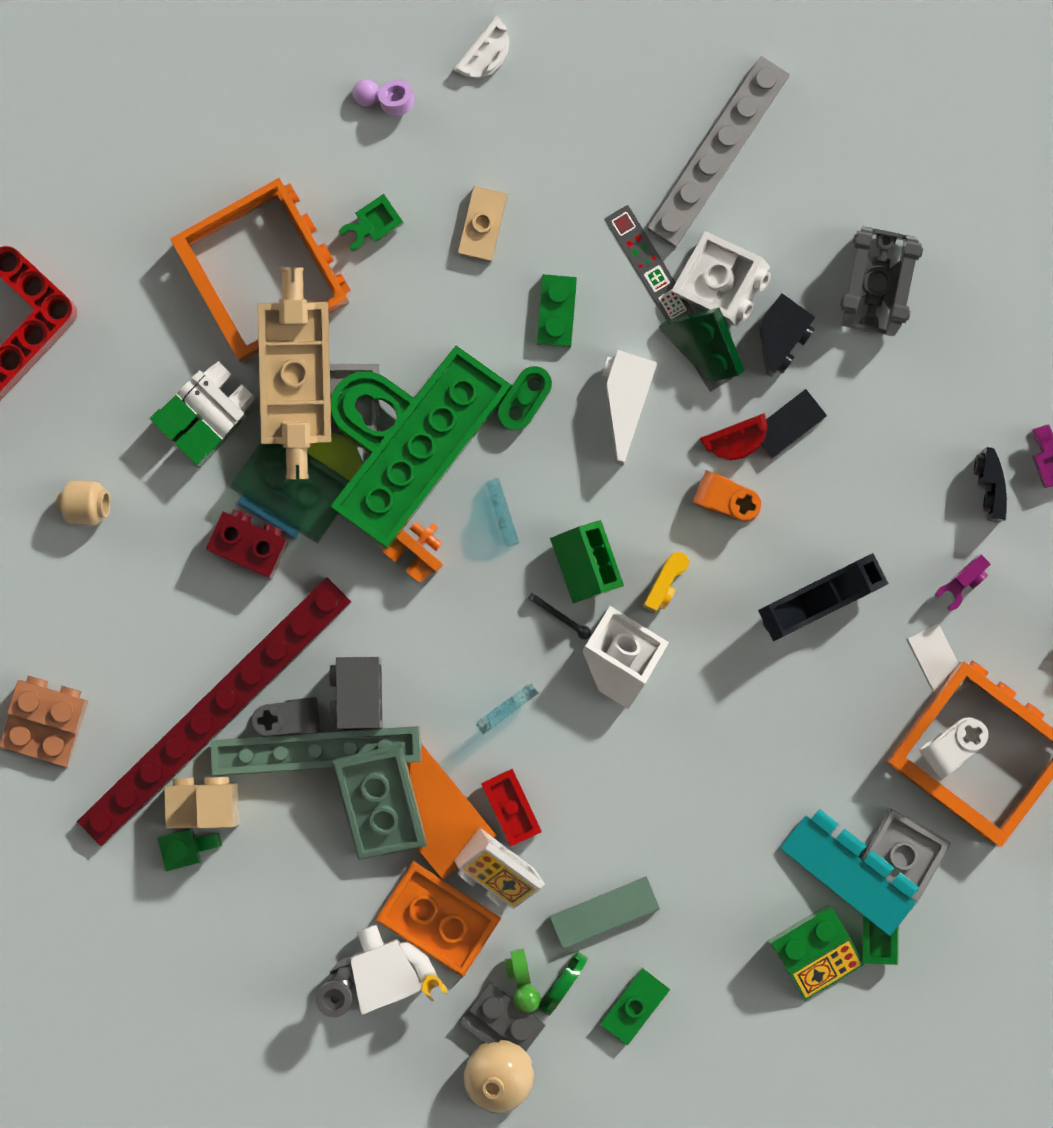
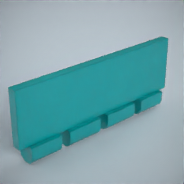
(856, 881)

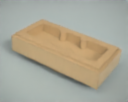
(482, 224)

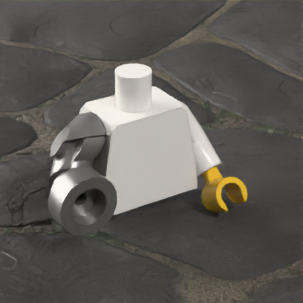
(380, 974)

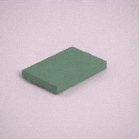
(380, 802)

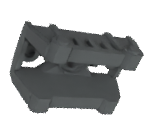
(898, 281)

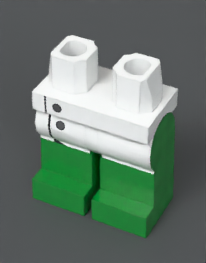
(204, 401)

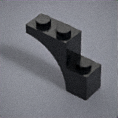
(823, 597)

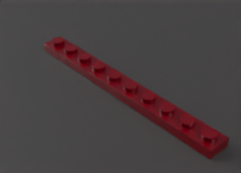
(214, 711)

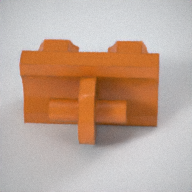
(425, 561)

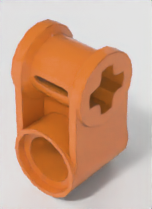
(720, 495)

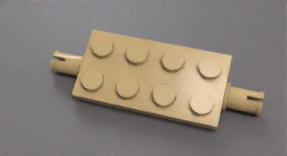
(294, 372)

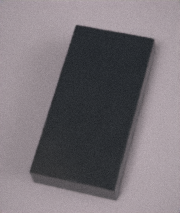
(791, 422)

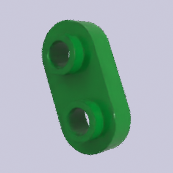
(525, 399)

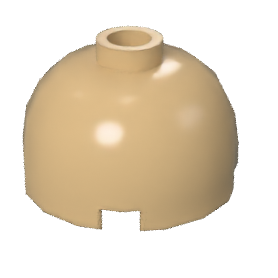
(499, 1076)

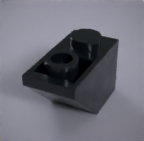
(781, 330)

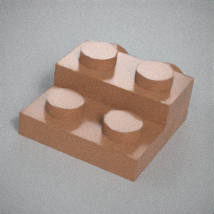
(43, 721)

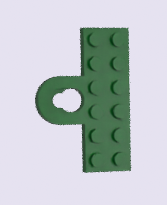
(419, 446)

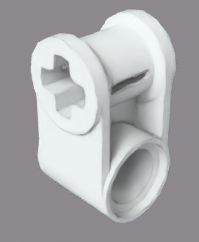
(949, 750)

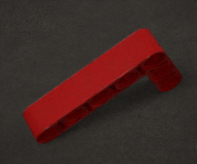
(39, 318)

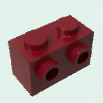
(248, 544)

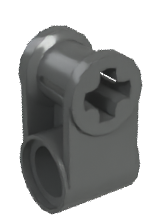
(294, 717)

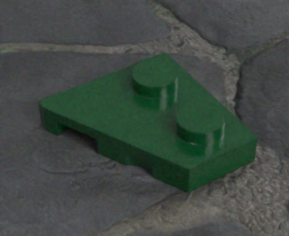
(705, 343)

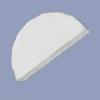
(486, 53)

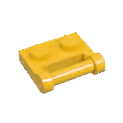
(661, 591)

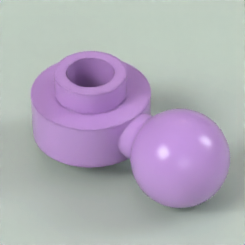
(395, 96)

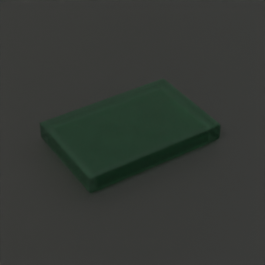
(297, 502)

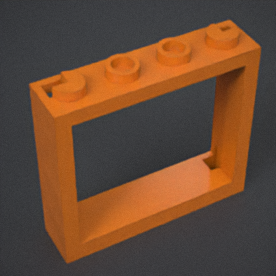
(228, 215)
(1005, 696)

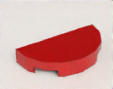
(737, 440)

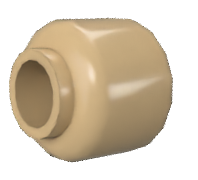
(83, 502)

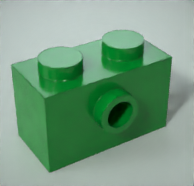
(577, 561)

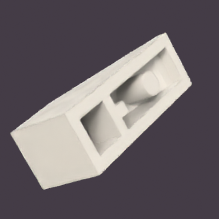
(626, 393)

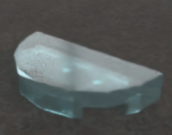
(502, 512)
(506, 708)

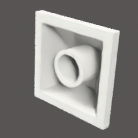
(622, 656)

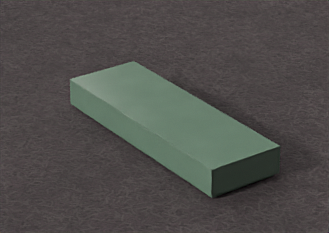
(604, 912)

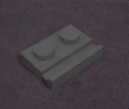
(497, 1019)

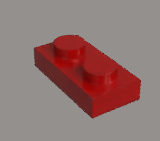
(511, 807)

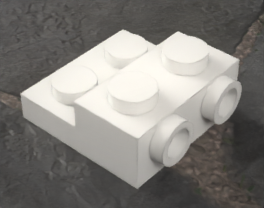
(722, 278)

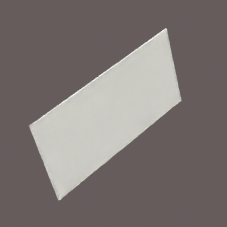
(935, 656)

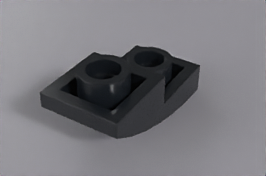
(991, 474)

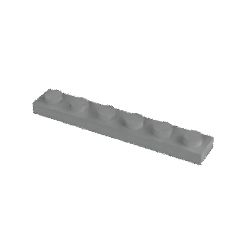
(718, 151)

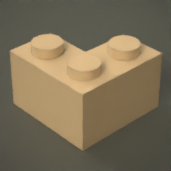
(202, 804)

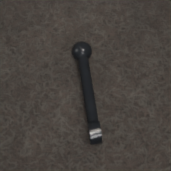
(583, 631)

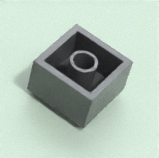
(357, 691)

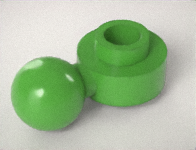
(526, 997)

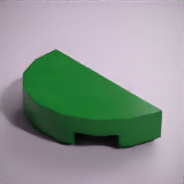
(563, 983)

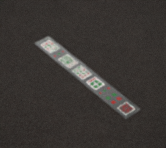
(651, 270)

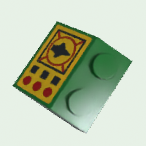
(816, 952)

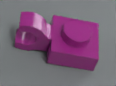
(1044, 460)
(970, 575)

